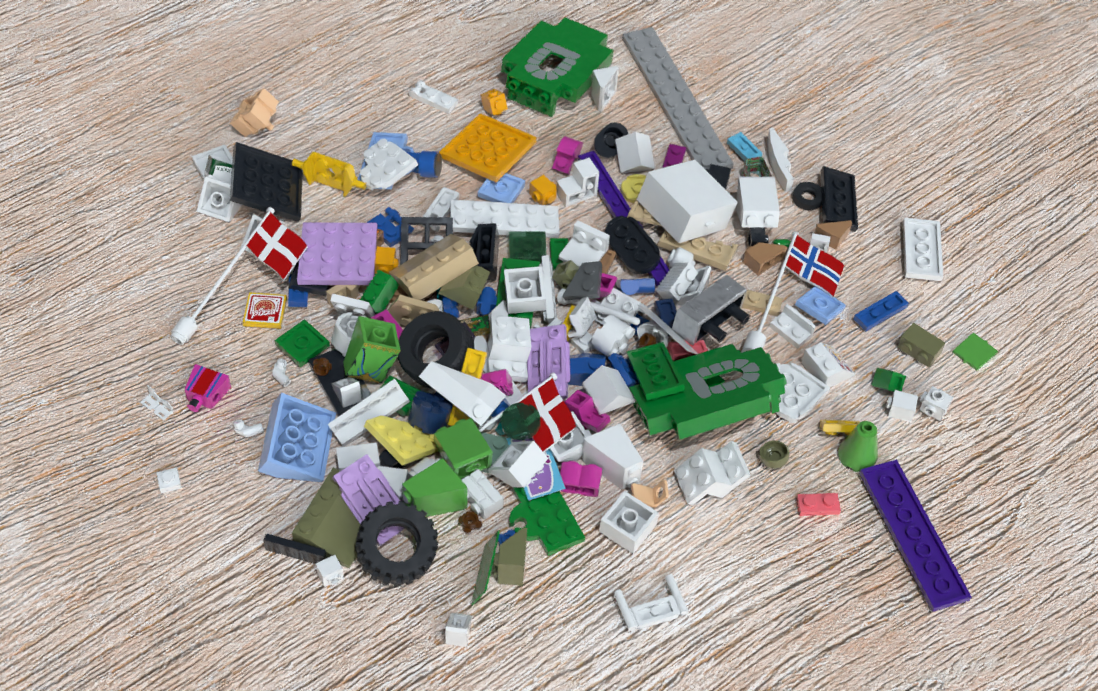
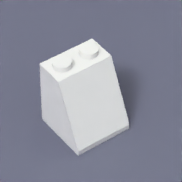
(757, 202)
(615, 455)

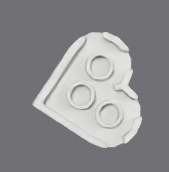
(385, 165)
(801, 392)

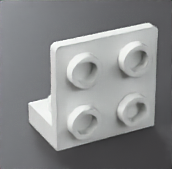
(586, 245)
(621, 302)

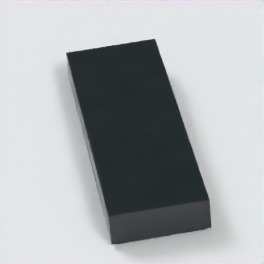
(294, 549)

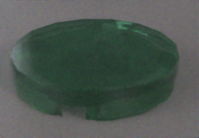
(520, 421)

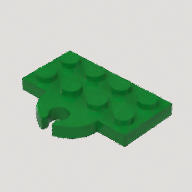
(547, 521)

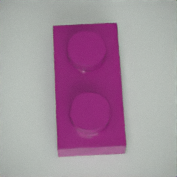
(674, 155)

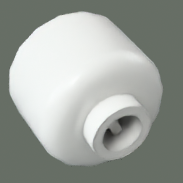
(680, 256)

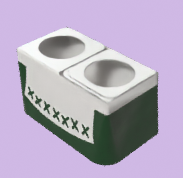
(219, 169)

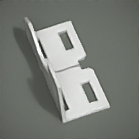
(155, 404)

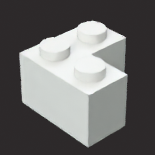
(580, 185)

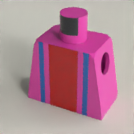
(205, 388)

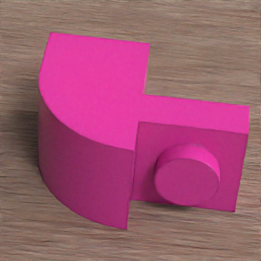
(567, 152)
(584, 409)

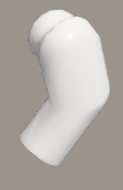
(279, 372)
(247, 431)

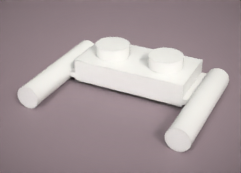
(654, 611)

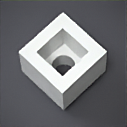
(329, 571)

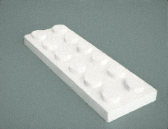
(507, 216)

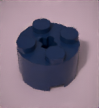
(429, 412)

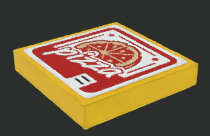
(265, 310)

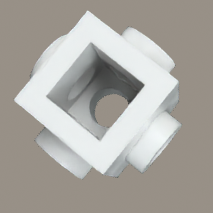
(935, 403)

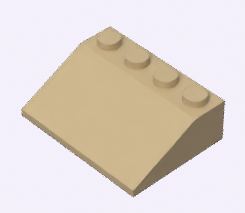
(435, 267)

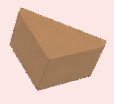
(836, 230)

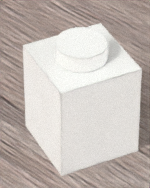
(902, 405)

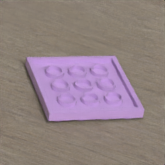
(338, 254)

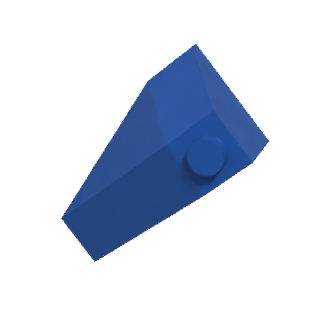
(583, 366)

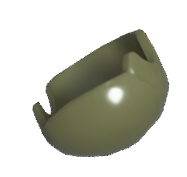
(774, 454)

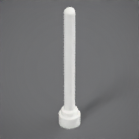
(601, 309)

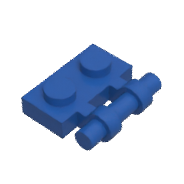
(392, 233)

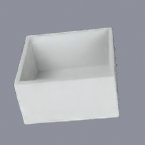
(686, 201)

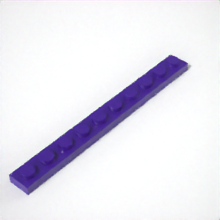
(618, 206)

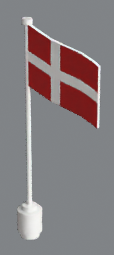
(272, 245)
(554, 415)

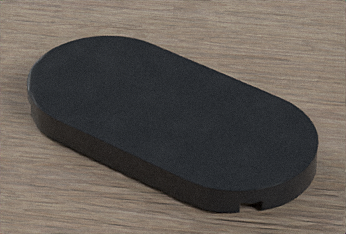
(632, 245)

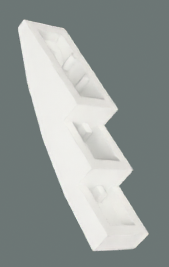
(778, 157)

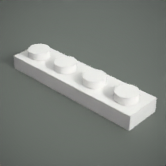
(550, 313)

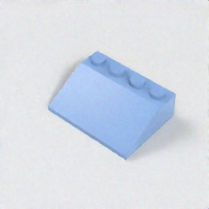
(296, 440)

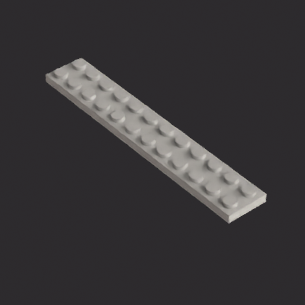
(676, 99)

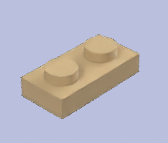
(758, 302)

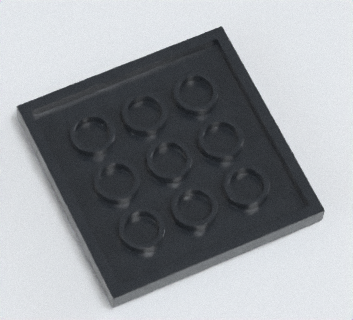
(266, 181)

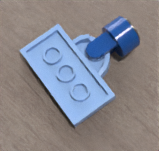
(428, 161)

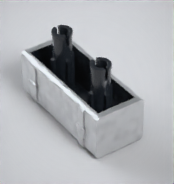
(710, 310)

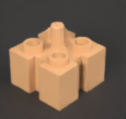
(255, 113)

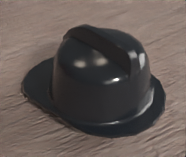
(605, 139)

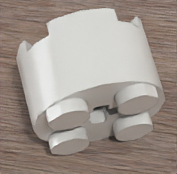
(343, 331)
(612, 336)

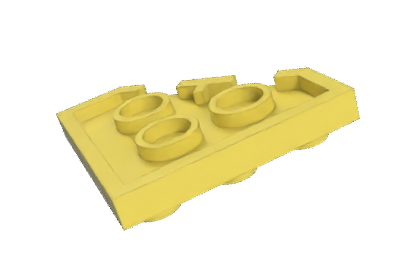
(401, 439)

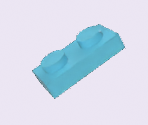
(743, 146)

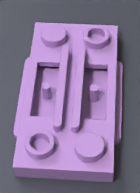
(549, 354)
(364, 489)

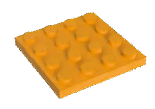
(487, 147)

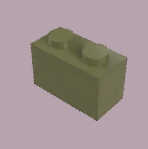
(921, 345)

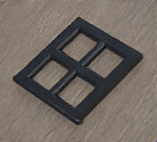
(427, 221)

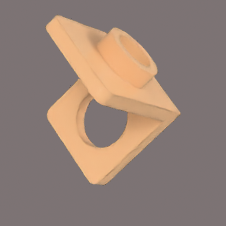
(650, 495)

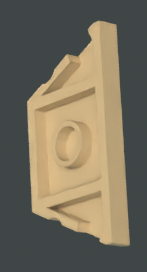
(408, 308)

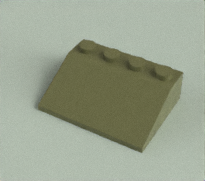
(329, 523)

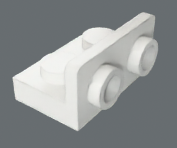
(581, 318)
(793, 326)

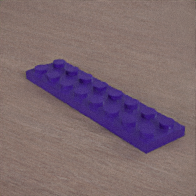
(915, 536)

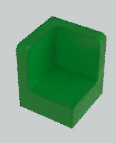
(888, 380)

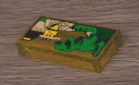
(479, 325)

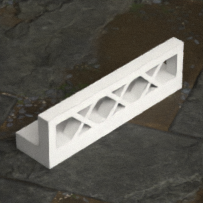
(382, 402)

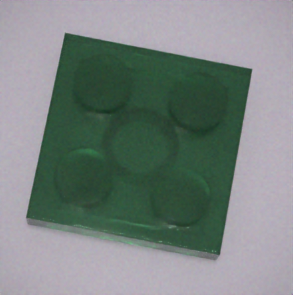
(527, 245)

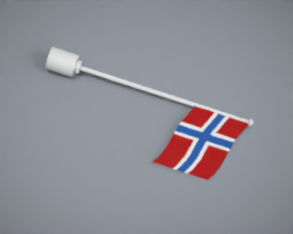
(808, 264)

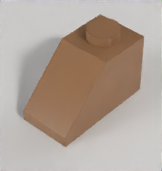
(763, 256)

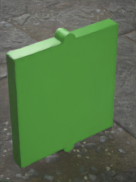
(975, 351)

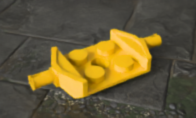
(317, 169)

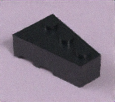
(486, 247)

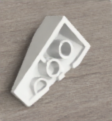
(467, 393)

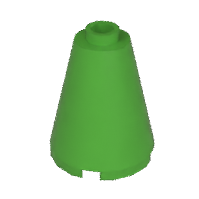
(860, 447)

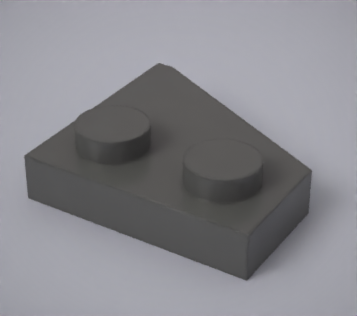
(585, 282)

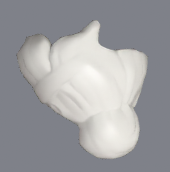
(652, 327)

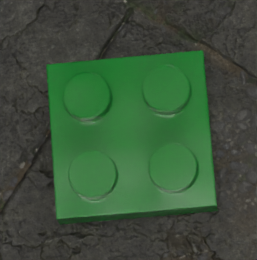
(302, 343)

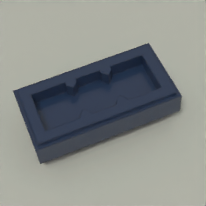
(666, 311)

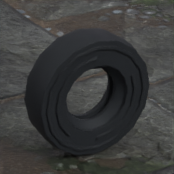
(806, 204)

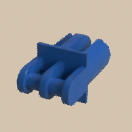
(486, 301)

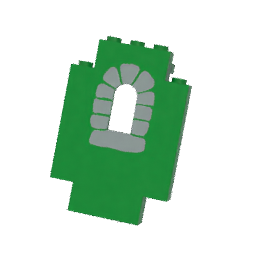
(582, 52)
(708, 408)

